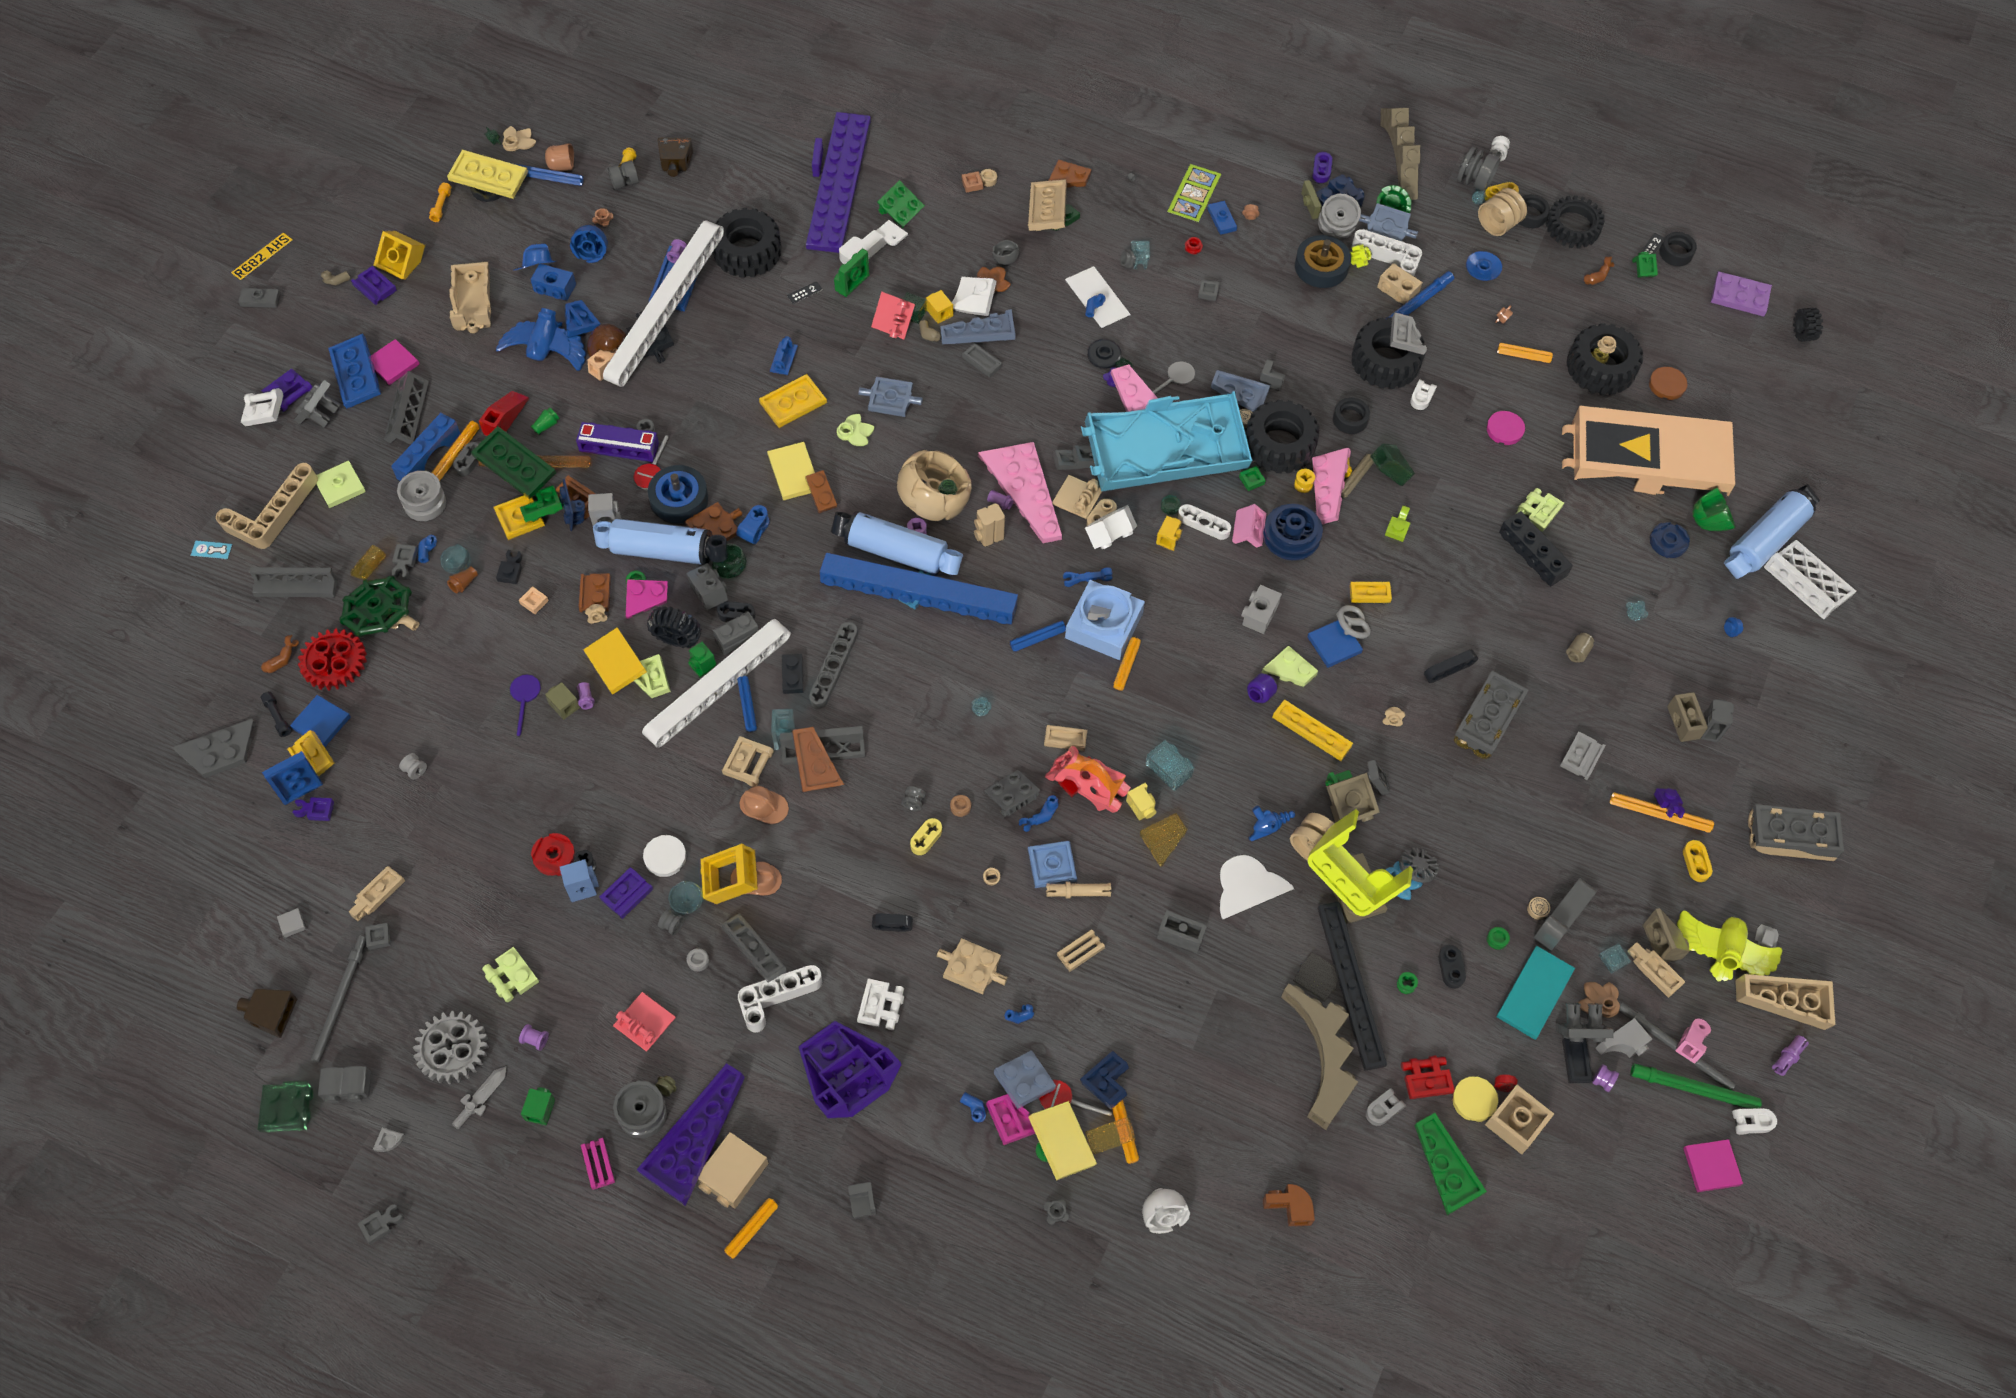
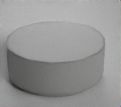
(697, 959)

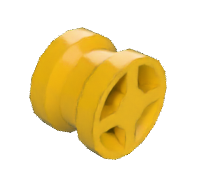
(1300, 483)

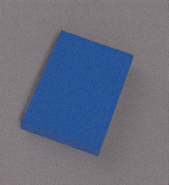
(292, 778)

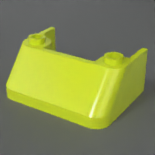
(1347, 877)

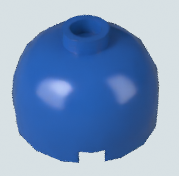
(589, 243)

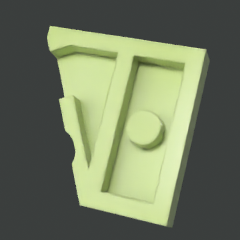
(655, 680)

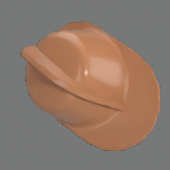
(764, 805)
(768, 879)

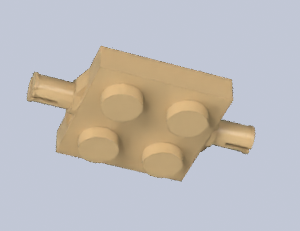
(972, 966)

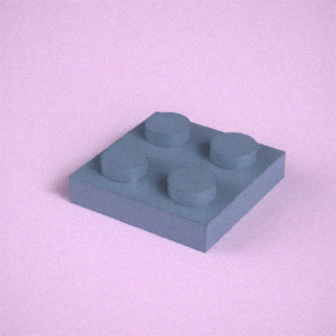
(1024, 1079)

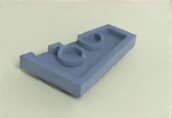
(1248, 392)

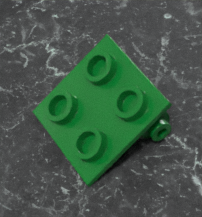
(900, 204)

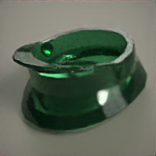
(733, 564)

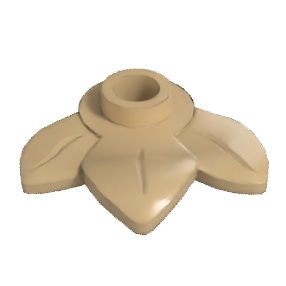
(517, 139)

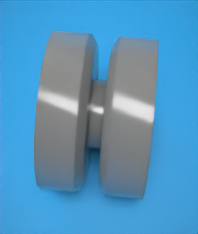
(1339, 216)
(421, 495)

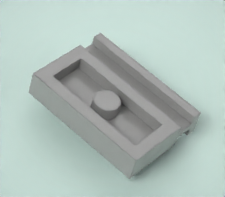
(1582, 755)

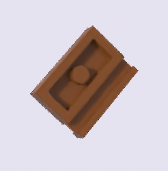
(594, 590)

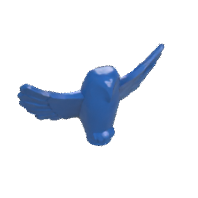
(543, 337)

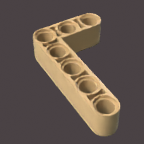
(273, 511)

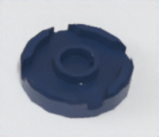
(1669, 540)

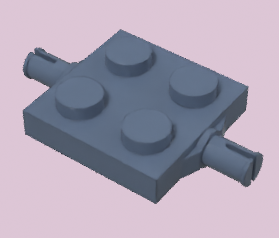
(1389, 222)
(890, 396)

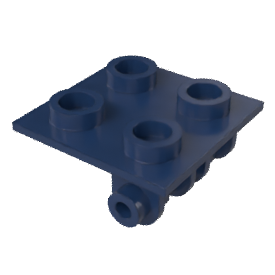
(573, 510)

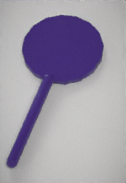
(524, 689)

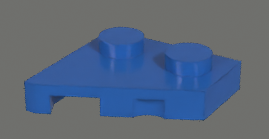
(579, 318)

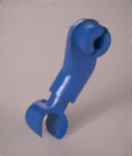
(1045, 814)

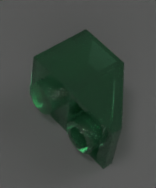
(1392, 463)

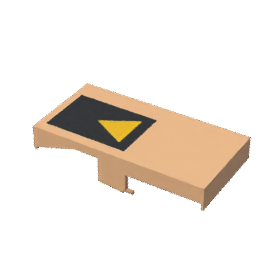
(1653, 449)

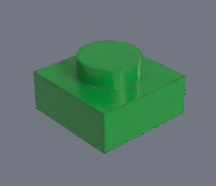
(1252, 478)

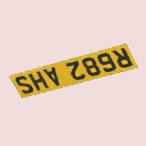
(261, 256)

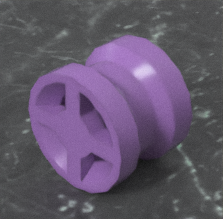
(917, 523)
(1605, 1078)

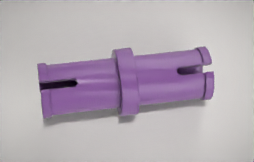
(1790, 1055)

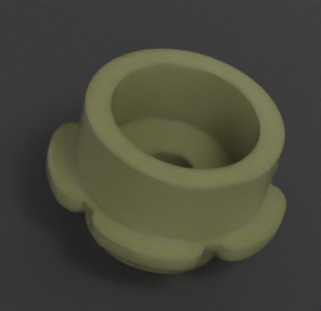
(666, 1085)

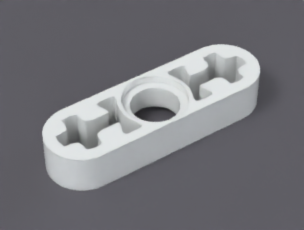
(1219, 523)

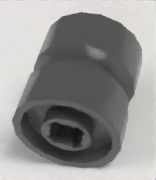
(623, 174)

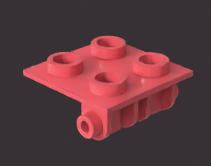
(893, 315)
(643, 1021)

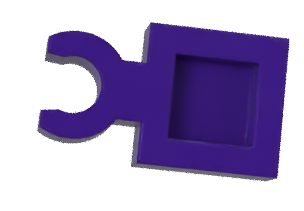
(1671, 800)
(317, 809)

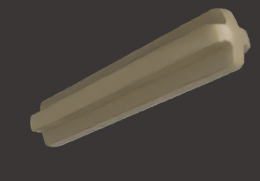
(1357, 475)

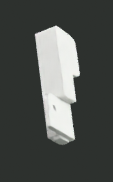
(873, 241)

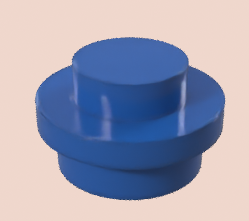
(1733, 627)

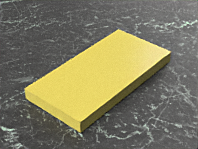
(487, 174)

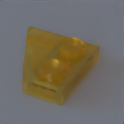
(1163, 837)

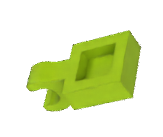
(1398, 526)

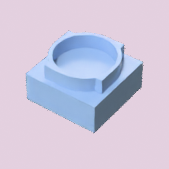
(1110, 634)

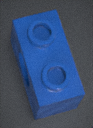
(553, 282)

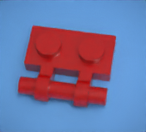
(1430, 1083)

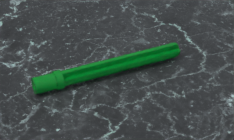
(1653, 1075)

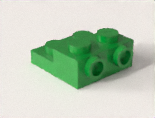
(852, 273)

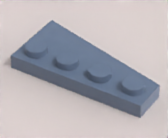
(980, 330)

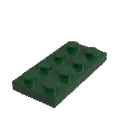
(513, 462)

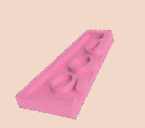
(1329, 482)

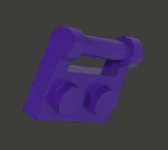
(291, 384)

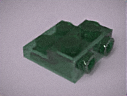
(285, 1106)

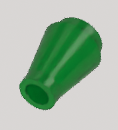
(545, 421)

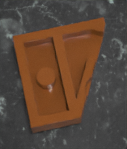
(1074, 174)

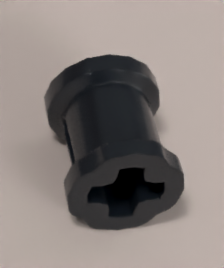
(587, 855)

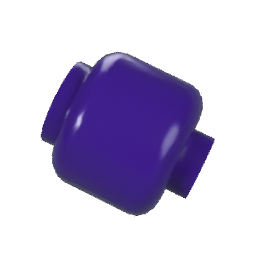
(1261, 688)

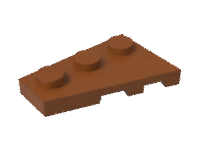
(813, 762)

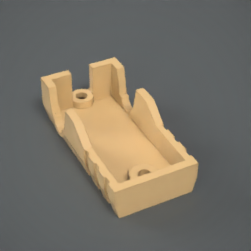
(470, 296)

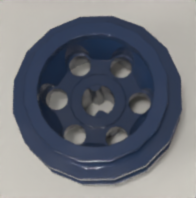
(1295, 523)

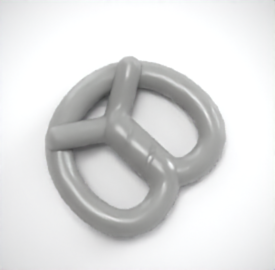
(1346, 622)

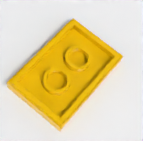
(792, 400)
(615, 660)

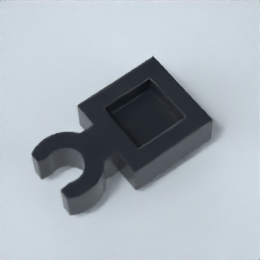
(510, 570)

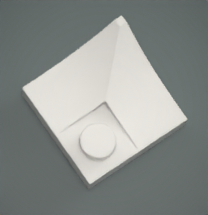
(974, 296)

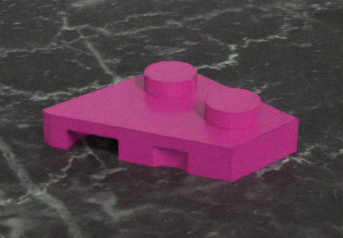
(644, 595)

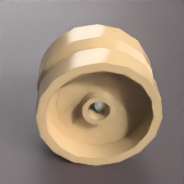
(1309, 833)

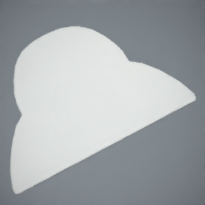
(1247, 885)

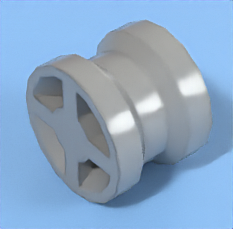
(413, 766)

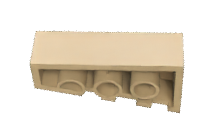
(1789, 997)

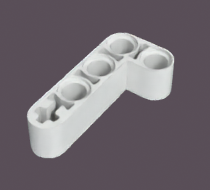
(1389, 250)
(781, 993)

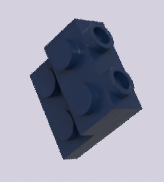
(1341, 185)

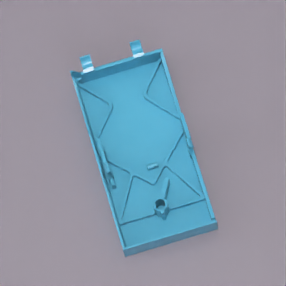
(1167, 441)

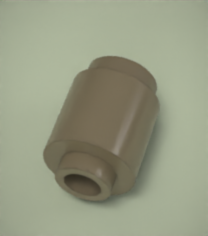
(1580, 647)

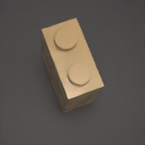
(732, 1171)

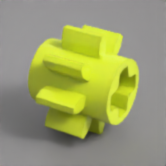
(1360, 255)

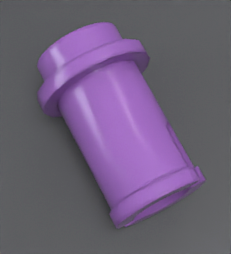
(1000, 499)
(585, 699)

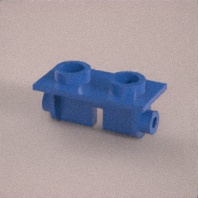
(784, 356)

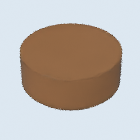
(960, 805)

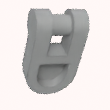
(1379, 1113)

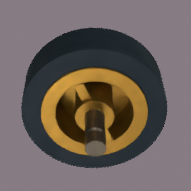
(1322, 261)

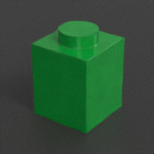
(538, 1106)

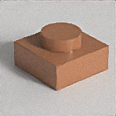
(972, 182)

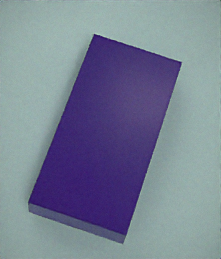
(817, 157)

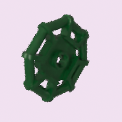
(366, 596)

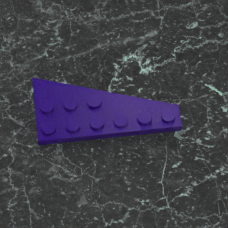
(686, 1147)

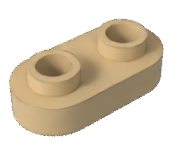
(1100, 511)

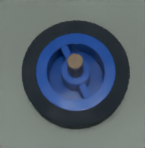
(677, 493)

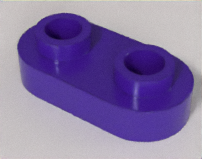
(1322, 167)

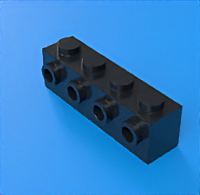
(1535, 548)

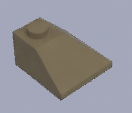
(1665, 937)

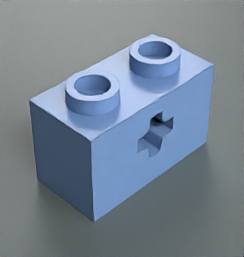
(579, 880)

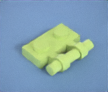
(1545, 511)
(517, 972)

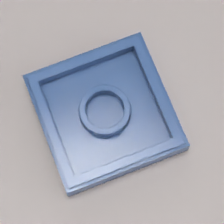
(1052, 864)

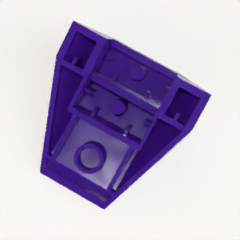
(846, 1070)

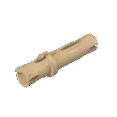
(1078, 890)

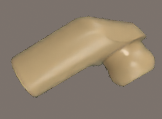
(407, 621)

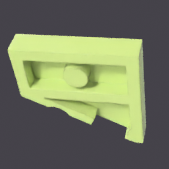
(1291, 667)

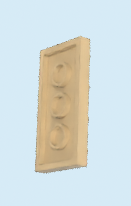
(1047, 205)

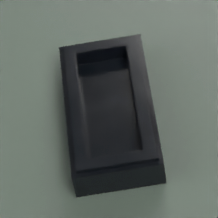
(1577, 1061)

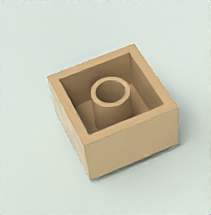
(1519, 1119)

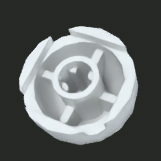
(1163, 1210)

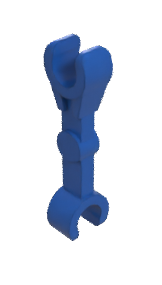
(1105, 574)

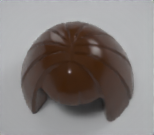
(606, 338)

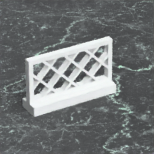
(1804, 586)

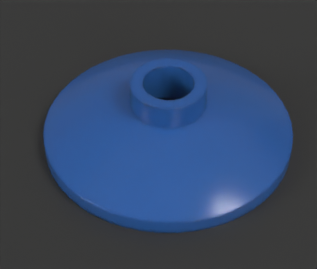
(1484, 265)

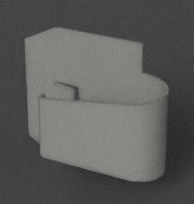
(1766, 936)

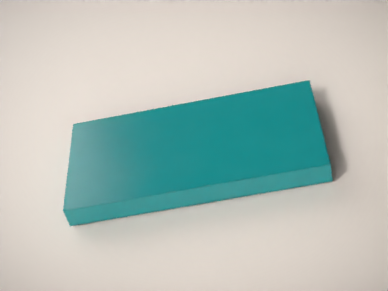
(1535, 992)

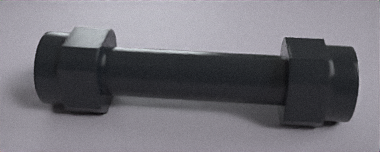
(270, 702)

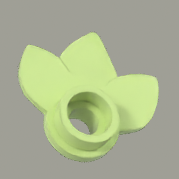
(856, 430)

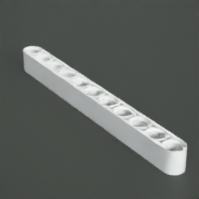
(663, 303)

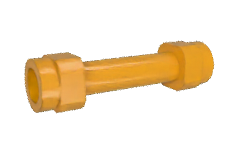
(444, 191)

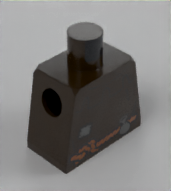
(675, 154)

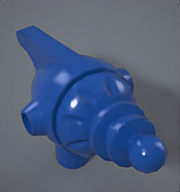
(1268, 822)

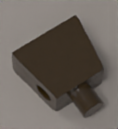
(268, 1010)

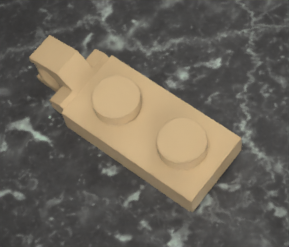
(376, 893)
(1656, 969)

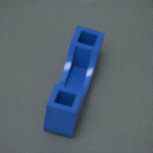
(440, 432)

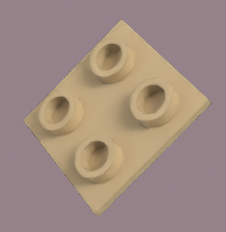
(1077, 496)

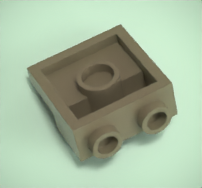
(1352, 795)

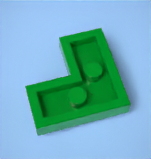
(547, 504)

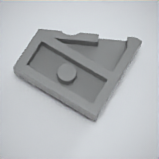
(1405, 334)

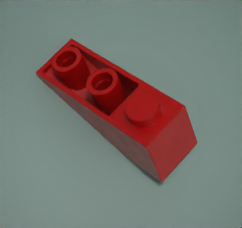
(502, 412)

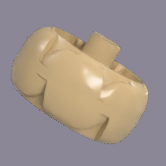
(925, 497)

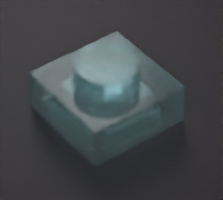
(1614, 958)

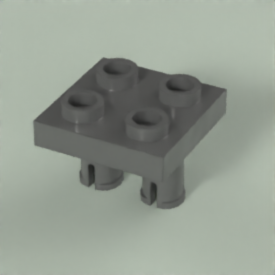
(316, 396)
(1578, 1031)

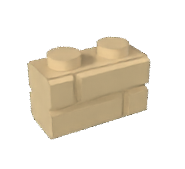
(989, 525)

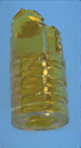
(368, 563)

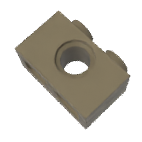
(1687, 717)

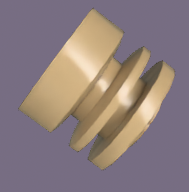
(1502, 211)

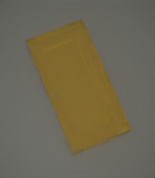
(1110, 1135)

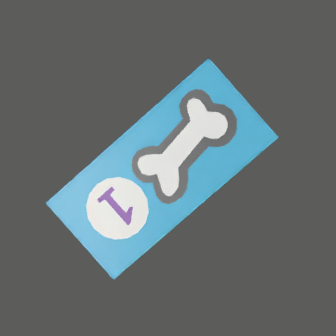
(211, 549)

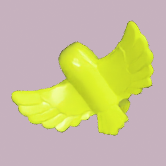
(1728, 947)

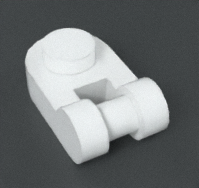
(1421, 399)
(1762, 1121)

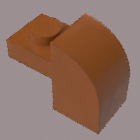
(1296, 1201)

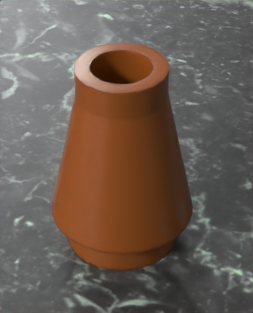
(460, 580)

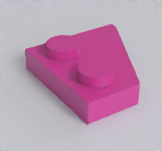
(1010, 1122)

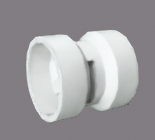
(1500, 147)

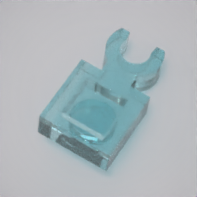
(1141, 252)

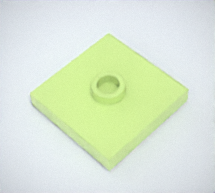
(339, 484)

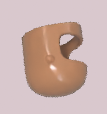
(560, 157)

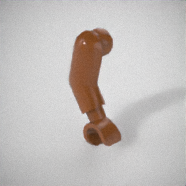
(1601, 275)
(281, 660)

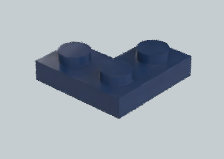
(1102, 1078)

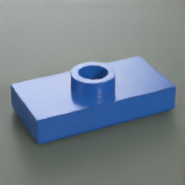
(1222, 217)

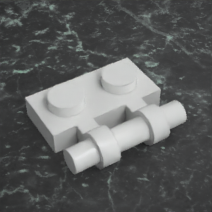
(874, 1001)

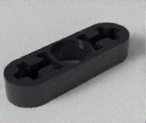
(1450, 666)

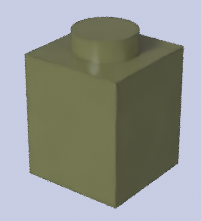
(562, 700)

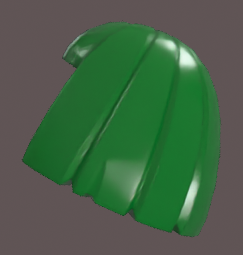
(1395, 197)
(1713, 513)

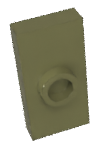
(1310, 199)

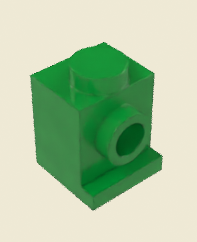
(701, 659)

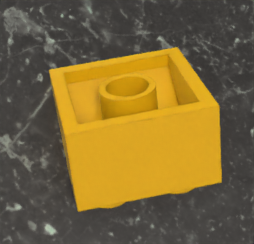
(398, 254)

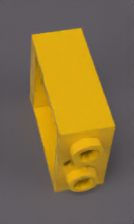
(746, 873)

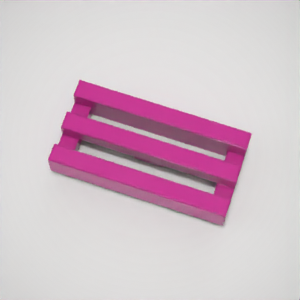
(592, 1145)

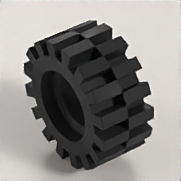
(1808, 324)

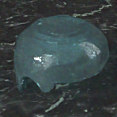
(455, 559)
(686, 897)

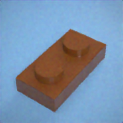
(821, 491)

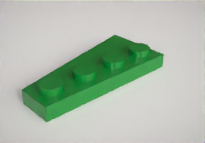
(1450, 1170)

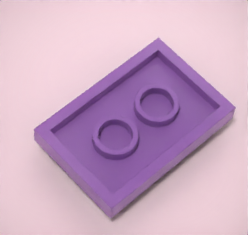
(1741, 293)

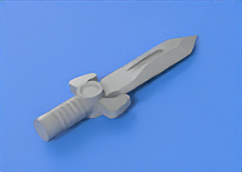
(479, 1097)

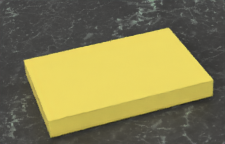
(790, 468)
(1062, 1140)

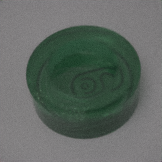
(1170, 505)

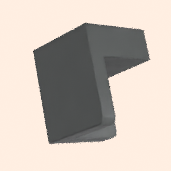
(1271, 377)
(861, 1200)

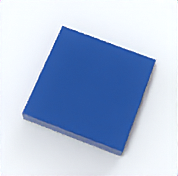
(1333, 644)
(321, 718)

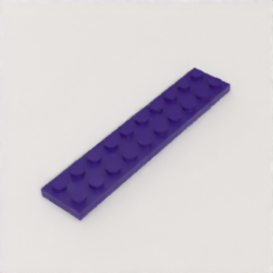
(838, 182)

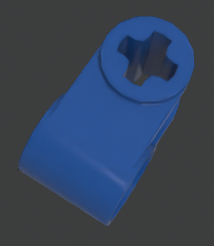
(754, 524)

